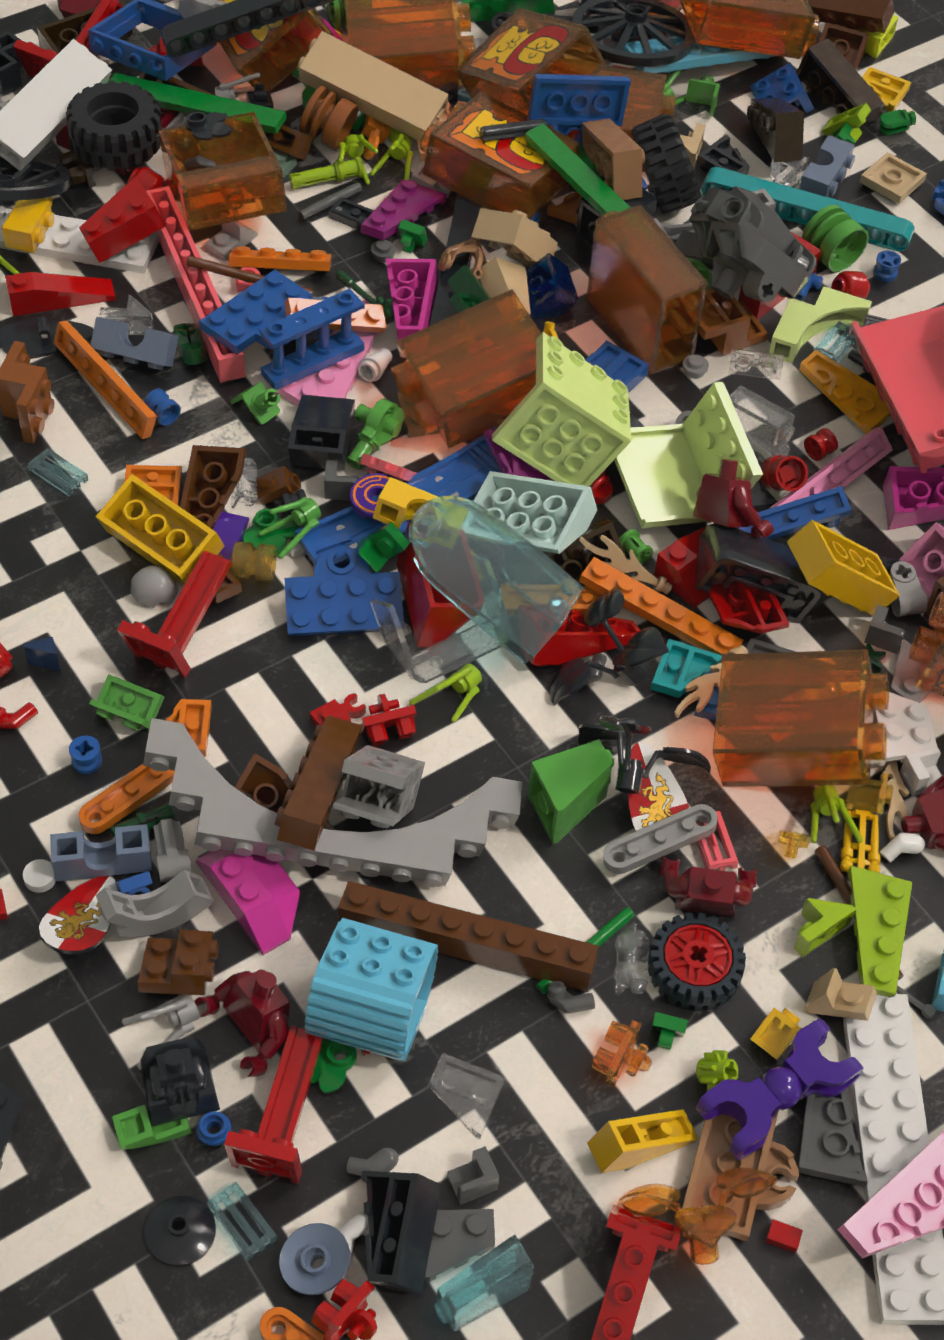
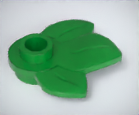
(277, 537)
(332, 1072)

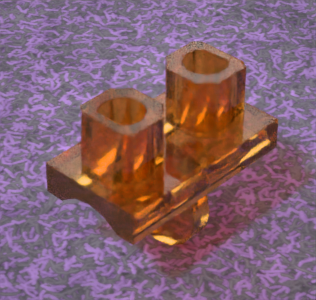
(613, 1064)

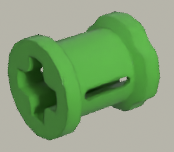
(631, 541)

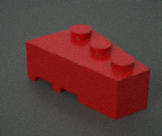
(122, 221)

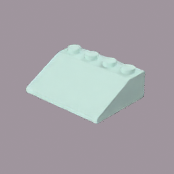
(539, 509)

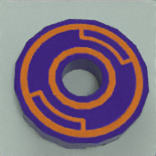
(362, 492)

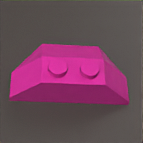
(256, 894)

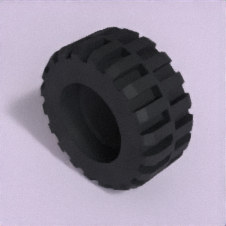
(114, 125)
(667, 164)

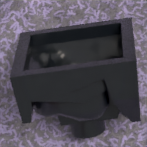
(178, 1080)

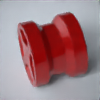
(821, 444)

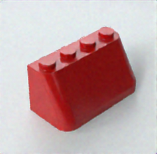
(430, 612)

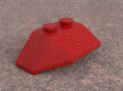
(748, 608)

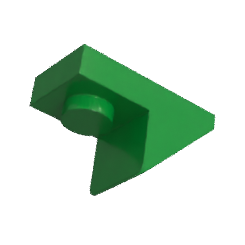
(381, 545)

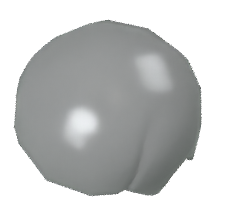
(153, 586)

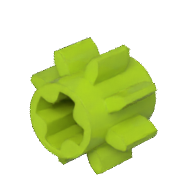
(716, 1068)

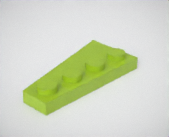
(879, 926)

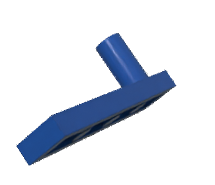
(793, 516)

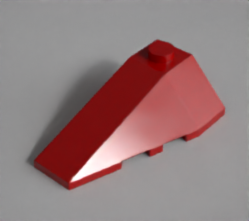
(46, 292)

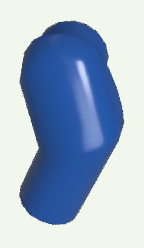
(813, 282)

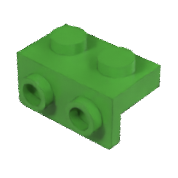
(127, 702)

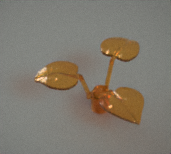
(704, 1224)

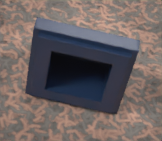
(42, 653)

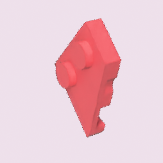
(379, 466)

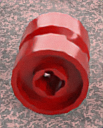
(784, 473)

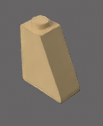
(503, 276)

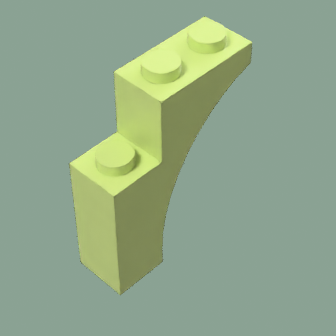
(804, 320)

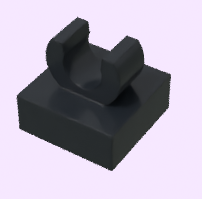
(260, 97)

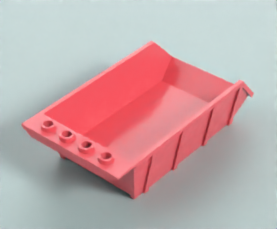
(908, 371)

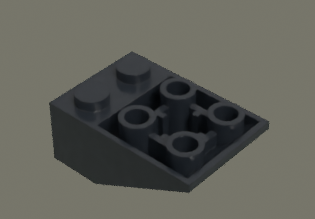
(321, 431)

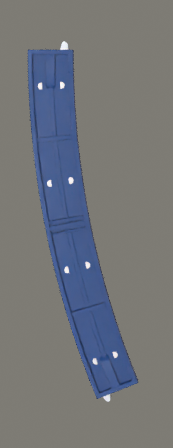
(455, 475)

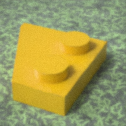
(887, 87)

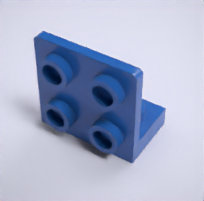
(784, 85)

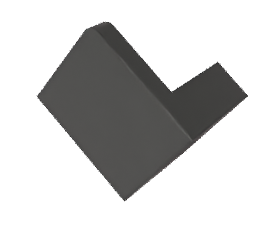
(337, 486)
(883, 634)
(474, 1178)

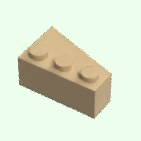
(515, 234)

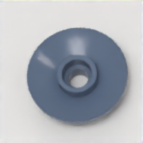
(306, 1246)

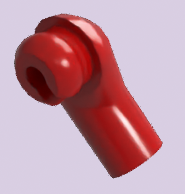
(17, 719)

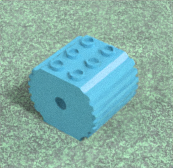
(371, 989)

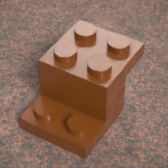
(729, 323)
(25, 392)

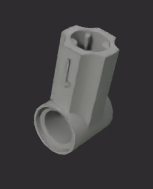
(171, 850)

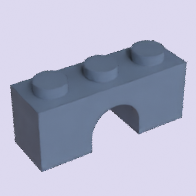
(830, 168)
(112, 338)
(79, 859)

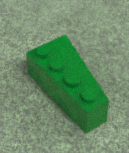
(486, 9)

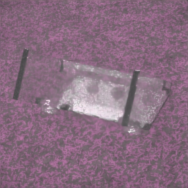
(431, 662)

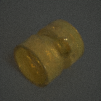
(254, 561)

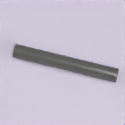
(330, 201)

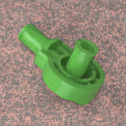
(381, 425)

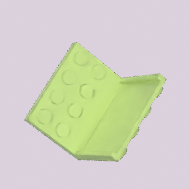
(570, 419)
(668, 462)

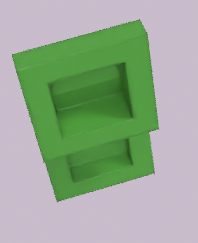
(136, 1130)

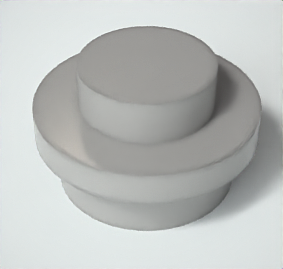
(695, 366)

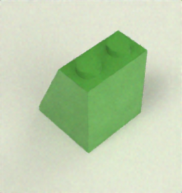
(569, 786)

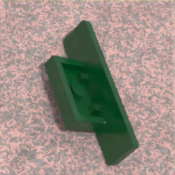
(467, 290)

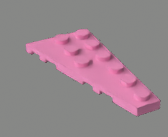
(333, 380)
(904, 1207)

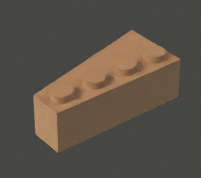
(614, 157)

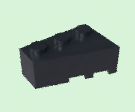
(400, 1228)

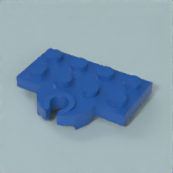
(575, 99)
(262, 303)
(339, 598)

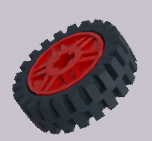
(716, 963)

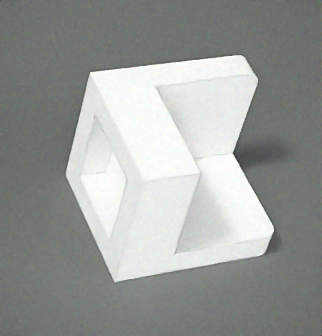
(920, 770)

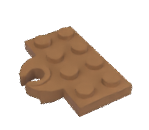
(715, 1158)

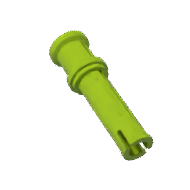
(337, 172)

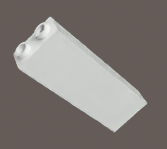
(41, 106)

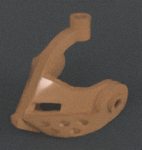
(471, 246)

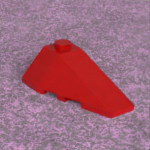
(679, 566)
(579, 640)

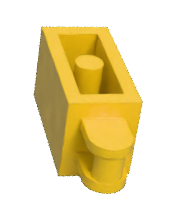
(28, 224)

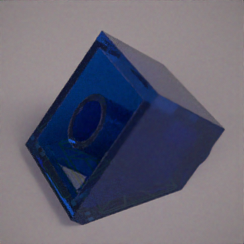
(550, 288)

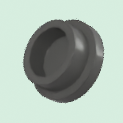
(383, 249)

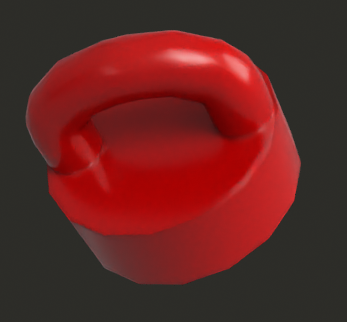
(602, 489)

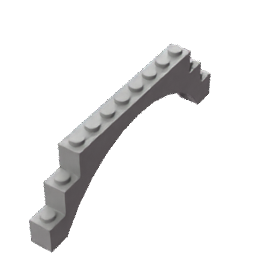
(241, 825)

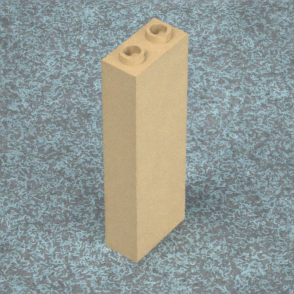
(373, 85)

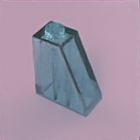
(485, 1284)

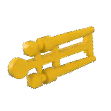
(847, 851)

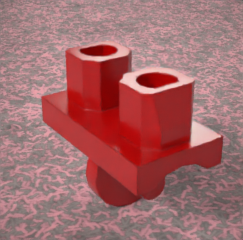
(401, 718)
(350, 1316)

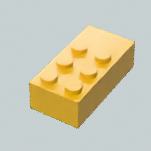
(158, 528)
(842, 568)

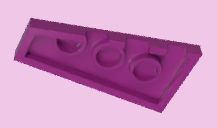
(405, 203)

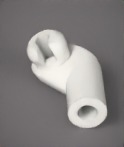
(903, 843)
(354, 1228)

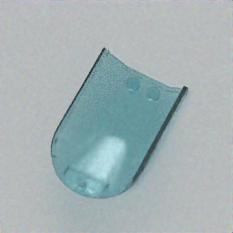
(492, 573)

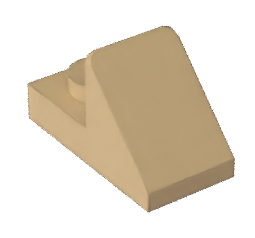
(694, 142)
(839, 998)

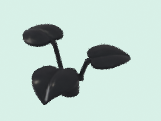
(627, 664)
(630, 770)

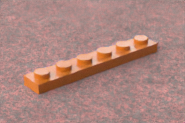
(104, 379)
(660, 609)

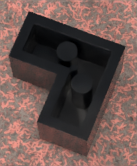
(9, 63)

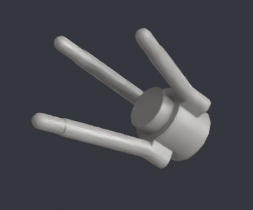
(227, 89)
(179, 1012)

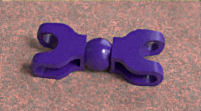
(779, 1089)

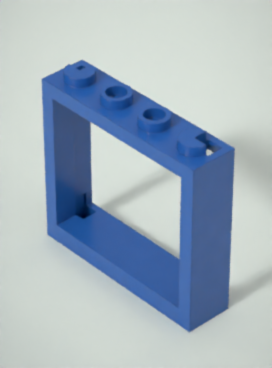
(105, 41)

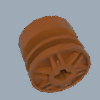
(325, 116)

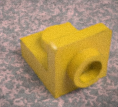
(777, 1032)

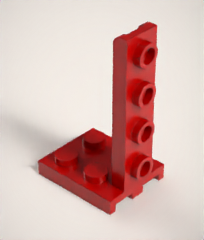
(36, 58)
(169, 644)
(272, 1148)
(631, 1270)

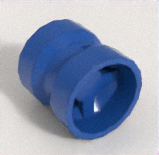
(159, 403)

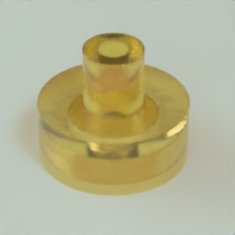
(793, 841)

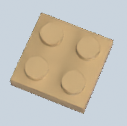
(893, 178)

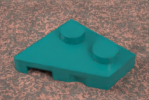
(681, 667)

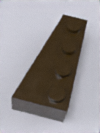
(61, 32)
(836, 80)
(778, 127)

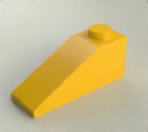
(639, 1139)

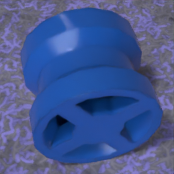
(887, 266)
(91, 760)

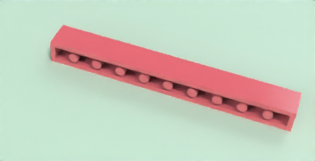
(193, 282)

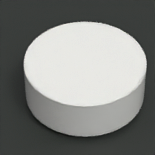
(39, 876)

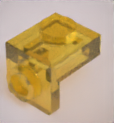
(871, 796)

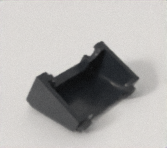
(737, 556)

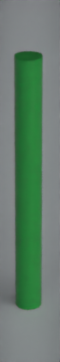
(599, 937)

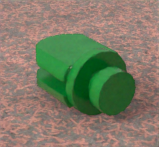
(896, 121)

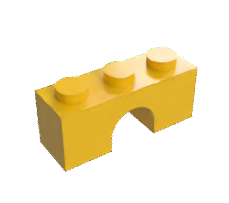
(399, 502)

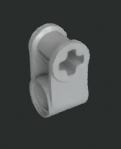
(912, 596)

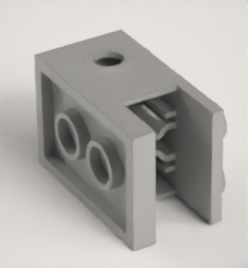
(379, 786)

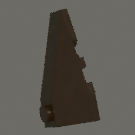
(577, 556)

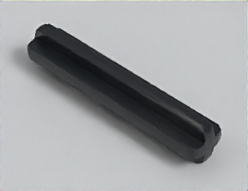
(509, 130)

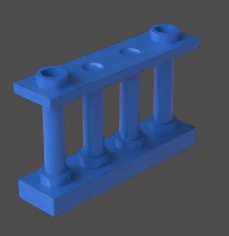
(319, 355)

